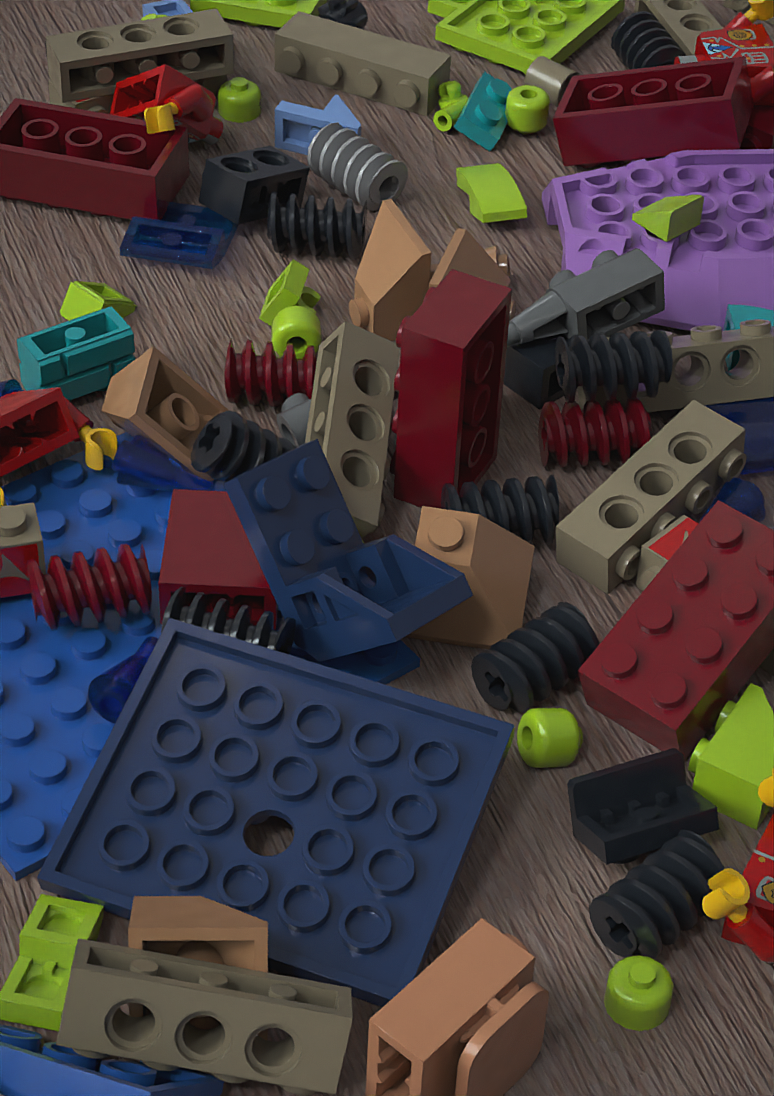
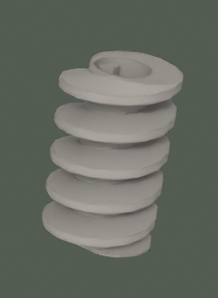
(356, 166)

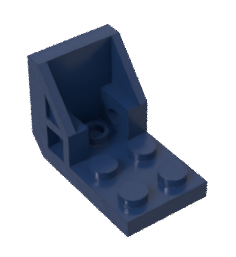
(322, 572)

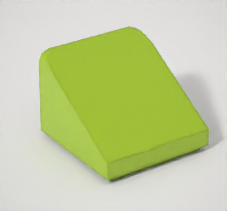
(671, 216)
(89, 297)

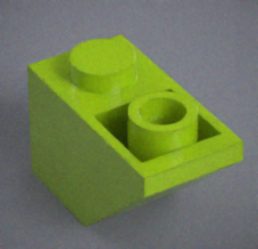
(737, 758)

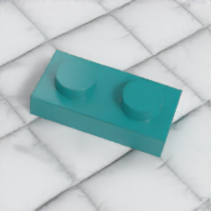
(484, 112)

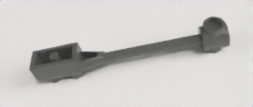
(598, 301)

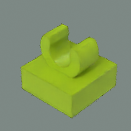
(288, 292)

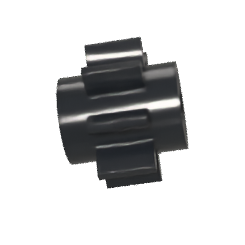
(345, 12)

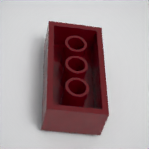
(654, 112)
(90, 160)
(449, 387)
(689, 635)

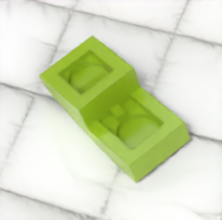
(491, 193)
(47, 946)

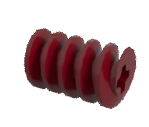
(268, 373)
(592, 430)
(90, 585)

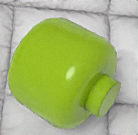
(239, 100)
(527, 109)
(298, 327)
(548, 737)
(638, 993)

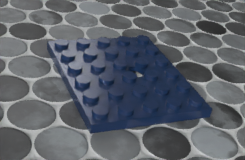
(362, 771)

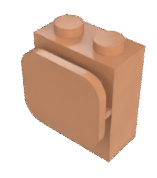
(462, 1023)

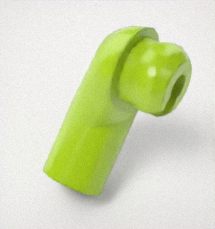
(450, 105)

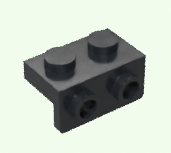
(637, 807)

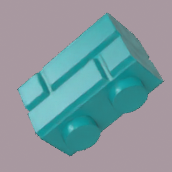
(77, 354)

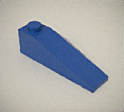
(60, 1071)

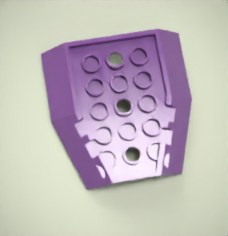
(704, 268)

